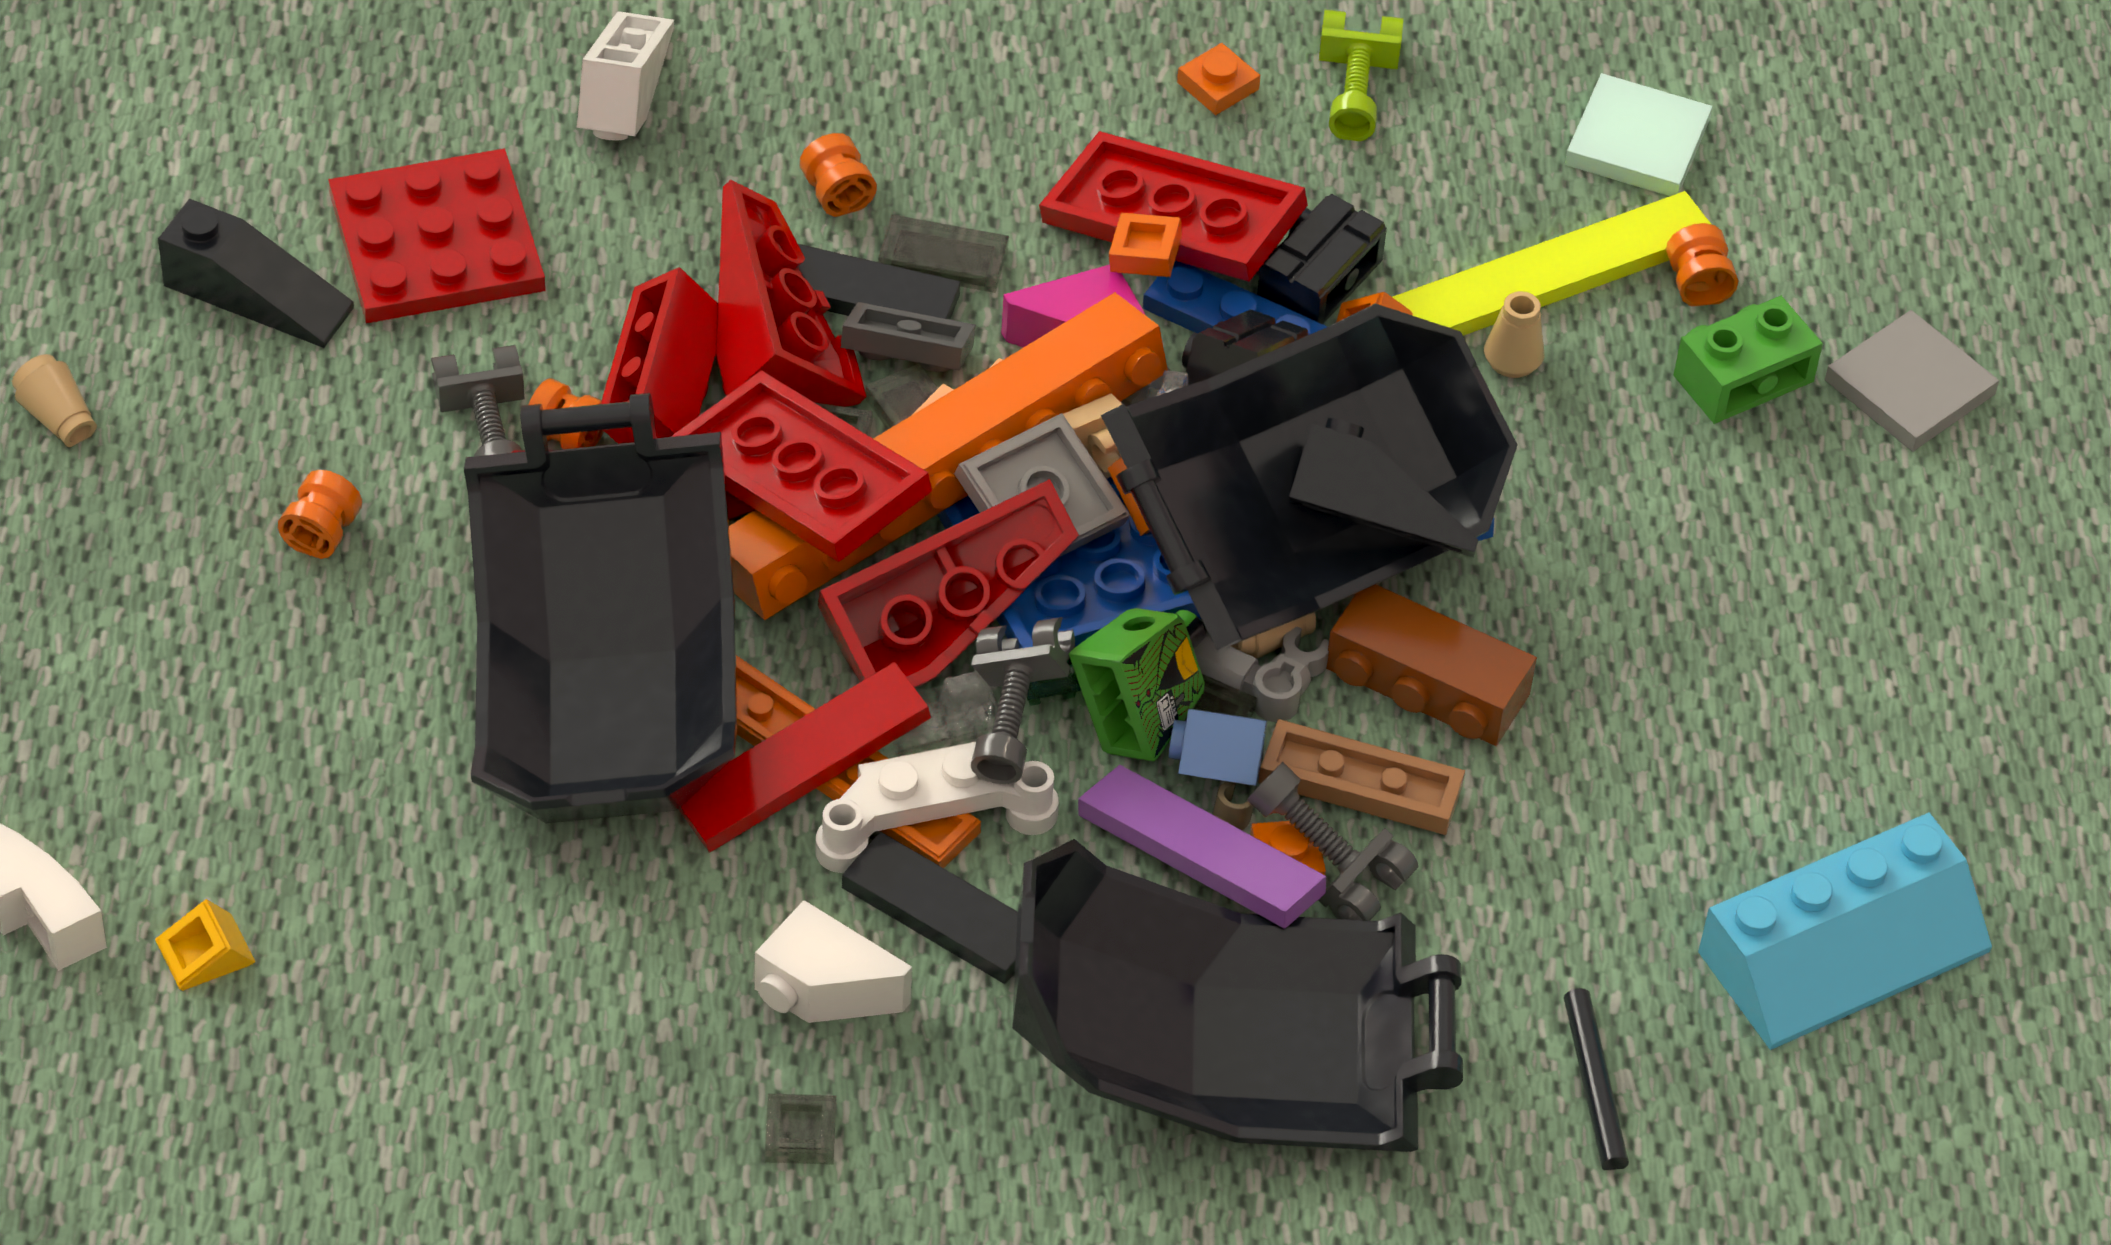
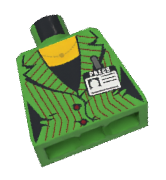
(1140, 679)

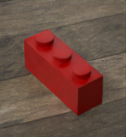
(665, 352)

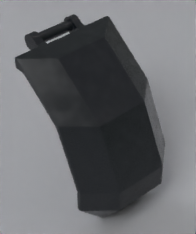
(1223, 454)
(602, 617)
(1228, 1013)

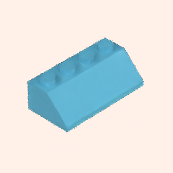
(1846, 931)

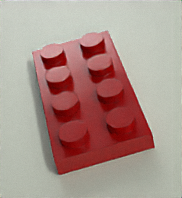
(1225, 213)
(809, 466)

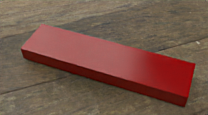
(805, 756)

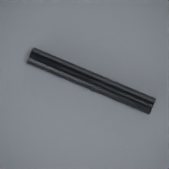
(1595, 1080)

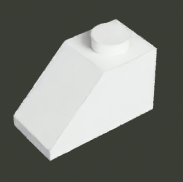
(828, 970)

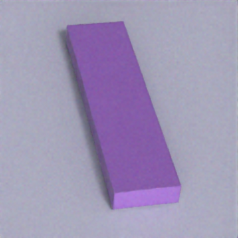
(1202, 846)

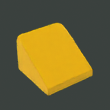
(204, 946)

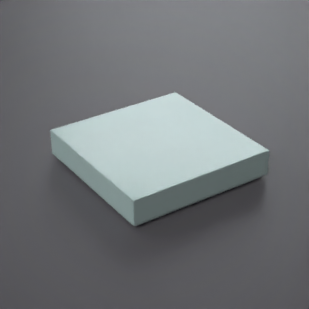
(1638, 135)

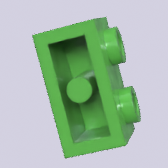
(1747, 359)

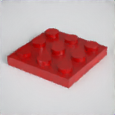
(436, 235)

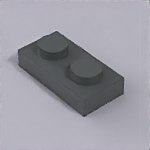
(909, 336)

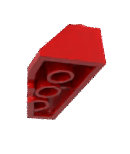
(771, 312)
(946, 589)

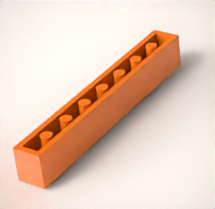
(1084, 359)

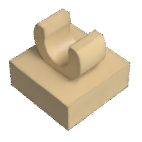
(1092, 431)

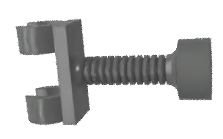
(482, 393)
(1000, 755)
(1387, 859)

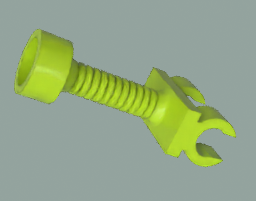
(1359, 52)

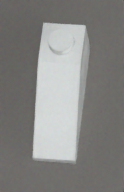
(622, 75)

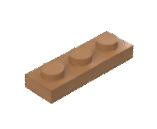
(1366, 776)

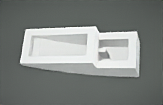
(48, 899)

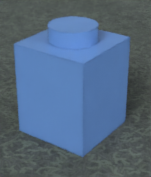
(1219, 746)

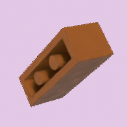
(1430, 663)

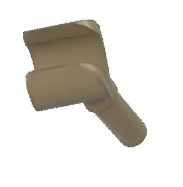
(1235, 814)

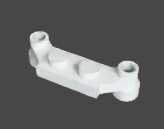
(927, 789)

